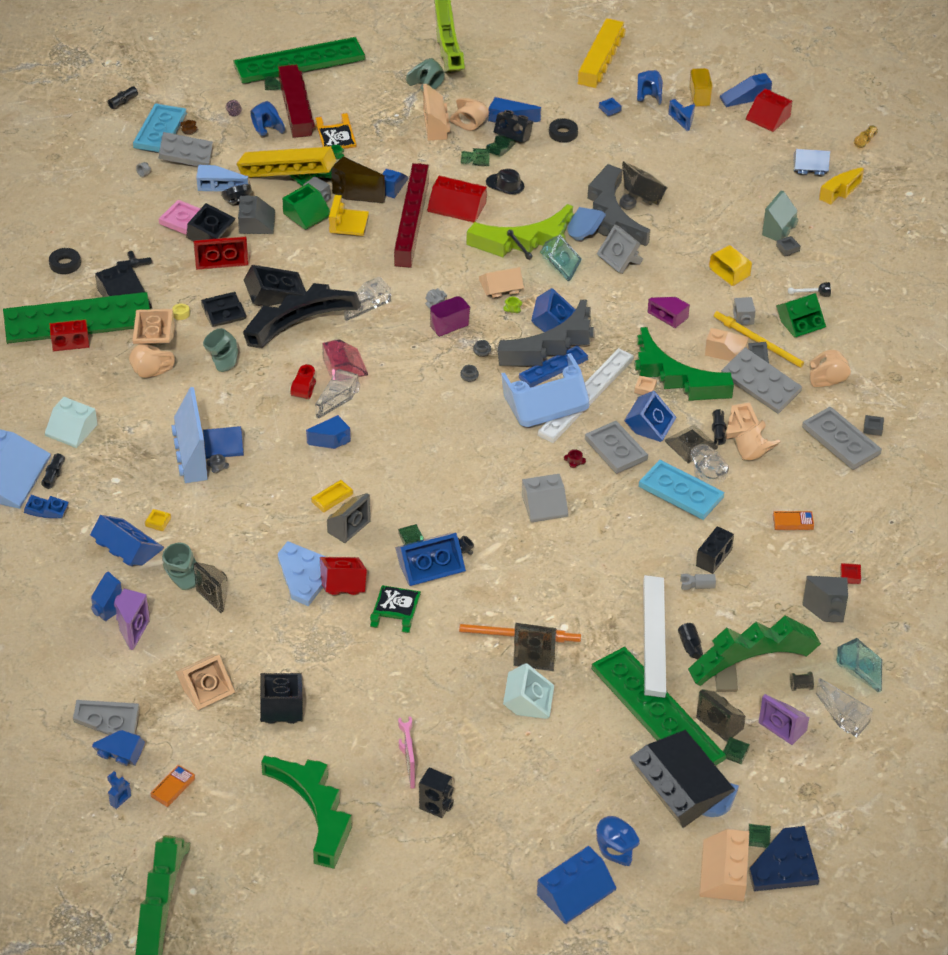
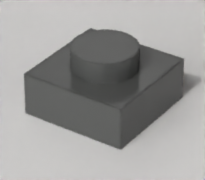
(788, 245)
(873, 425)

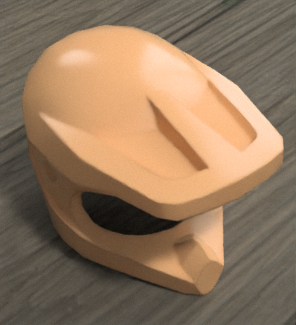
(473, 110)
(150, 361)
(830, 372)
(751, 444)

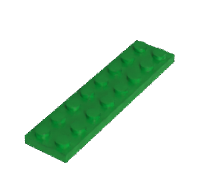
(306, 57)
(100, 313)
(659, 715)

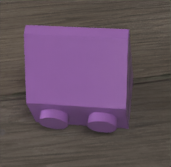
(132, 615)

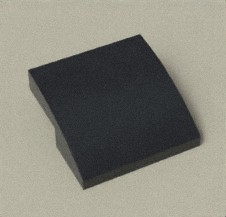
(223, 309)

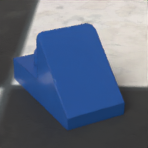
(681, 114)

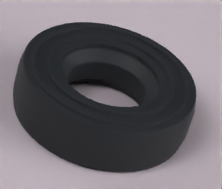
(563, 123)
(64, 268)

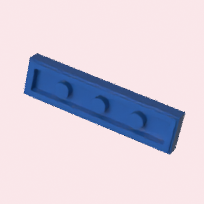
(551, 367)

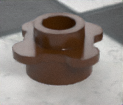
(188, 127)

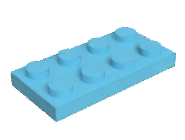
(160, 119)
(681, 489)

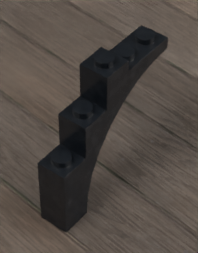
(294, 308)

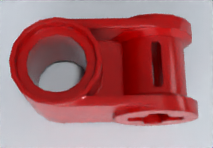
(304, 382)

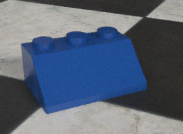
(125, 540)
(430, 558)
(576, 885)

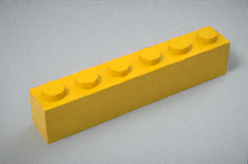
(601, 53)
(287, 162)

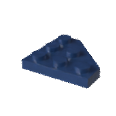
(785, 862)

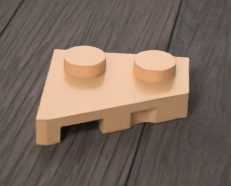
(740, 419)

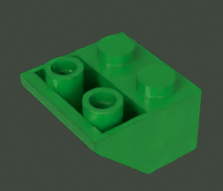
(305, 206)
(801, 315)

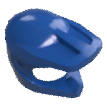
(650, 83)
(264, 116)
(618, 835)

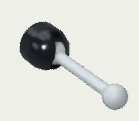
(824, 289)

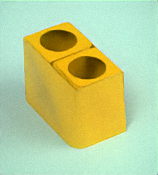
(700, 78)
(730, 265)

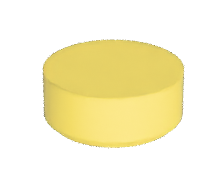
(181, 311)

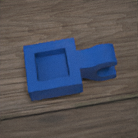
(119, 791)

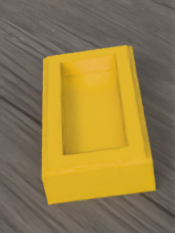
(332, 496)

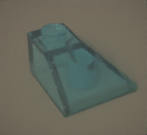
(561, 256)
(861, 663)

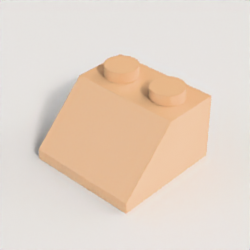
(502, 281)
(205, 681)

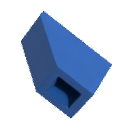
(121, 746)

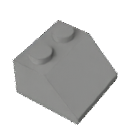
(544, 497)

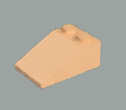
(153, 326)

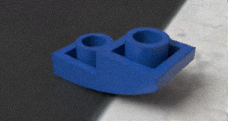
(46, 508)

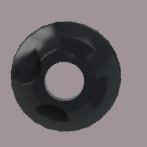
(233, 194)

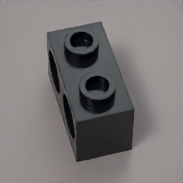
(512, 130)
(714, 550)
(436, 793)

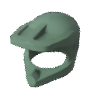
(426, 72)
(222, 348)
(178, 564)

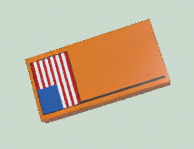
(793, 520)
(172, 785)

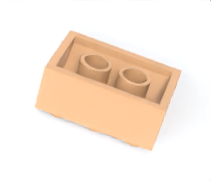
(435, 114)
(725, 865)

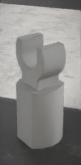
(699, 581)

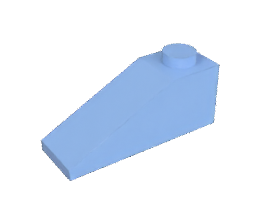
(218, 178)

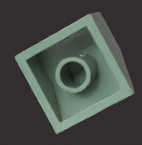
(779, 217)

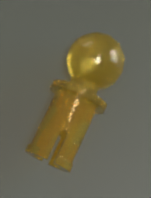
(865, 136)

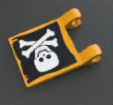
(336, 134)

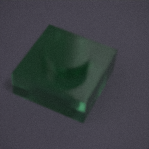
(736, 750)

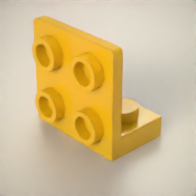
(345, 220)

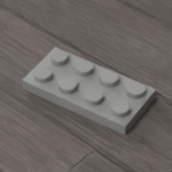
(762, 380)
(841, 438)

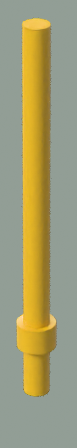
(731, 323)

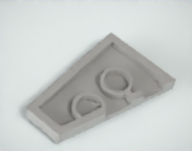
(107, 716)

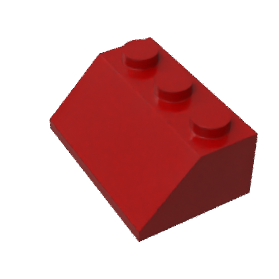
(457, 199)
(221, 253)

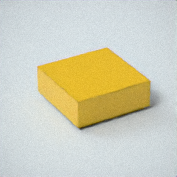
(158, 520)

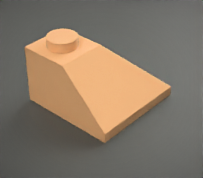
(724, 344)

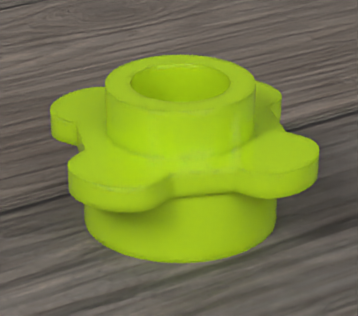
(512, 305)

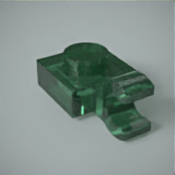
(479, 157)

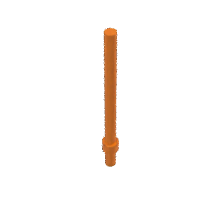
(562, 636)

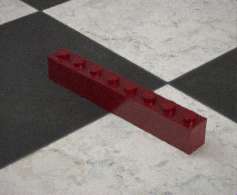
(411, 215)

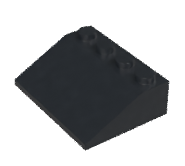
(681, 776)

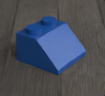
(551, 310)
(650, 417)

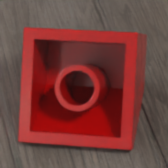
(769, 110)
(343, 575)

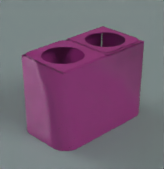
(449, 315)

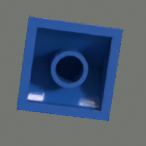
(223, 441)

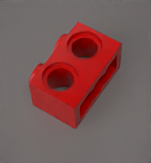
(69, 335)

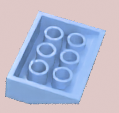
(189, 440)
(19, 468)

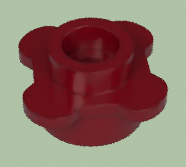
(574, 458)

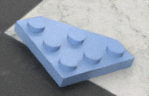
(301, 572)

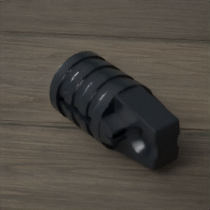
(690, 640)

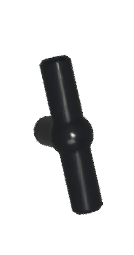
(135, 262)

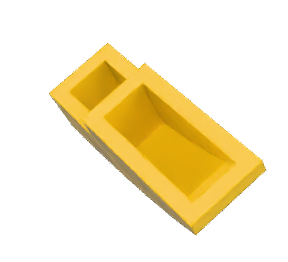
(841, 185)

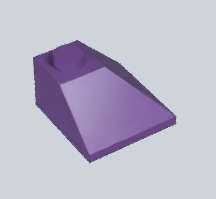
(782, 719)

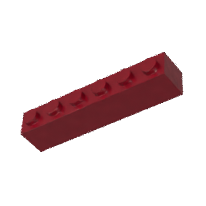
(296, 101)

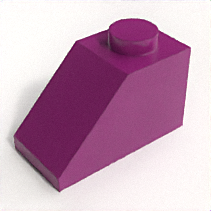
(669, 310)

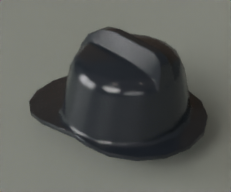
(506, 181)

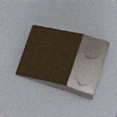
(357, 182)

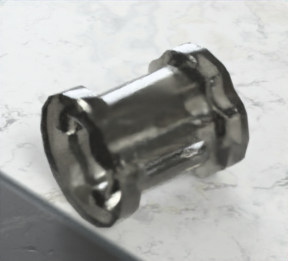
(802, 681)

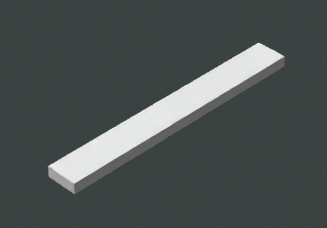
(595, 386)
(654, 636)

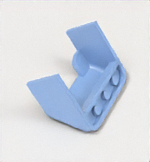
(549, 399)

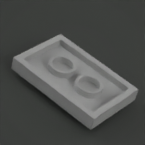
(185, 149)
(616, 447)

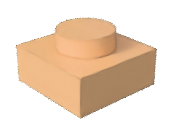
(645, 385)

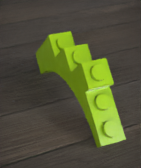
(446, 36)
(497, 242)

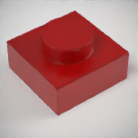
(851, 572)

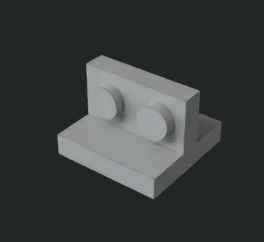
(620, 249)

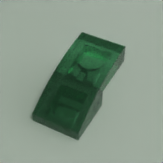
(501, 145)

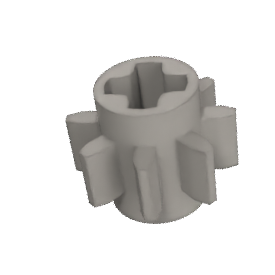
(435, 296)

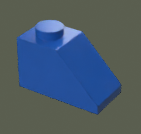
(394, 182)
(329, 433)
(105, 596)

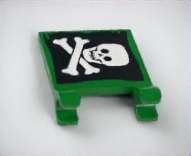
(396, 604)

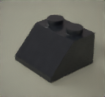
(208, 223)

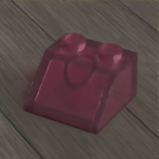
(342, 356)

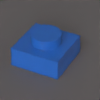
(610, 106)

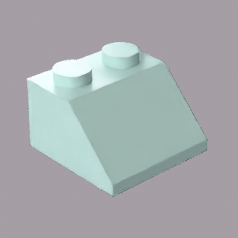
(71, 422)
(528, 693)

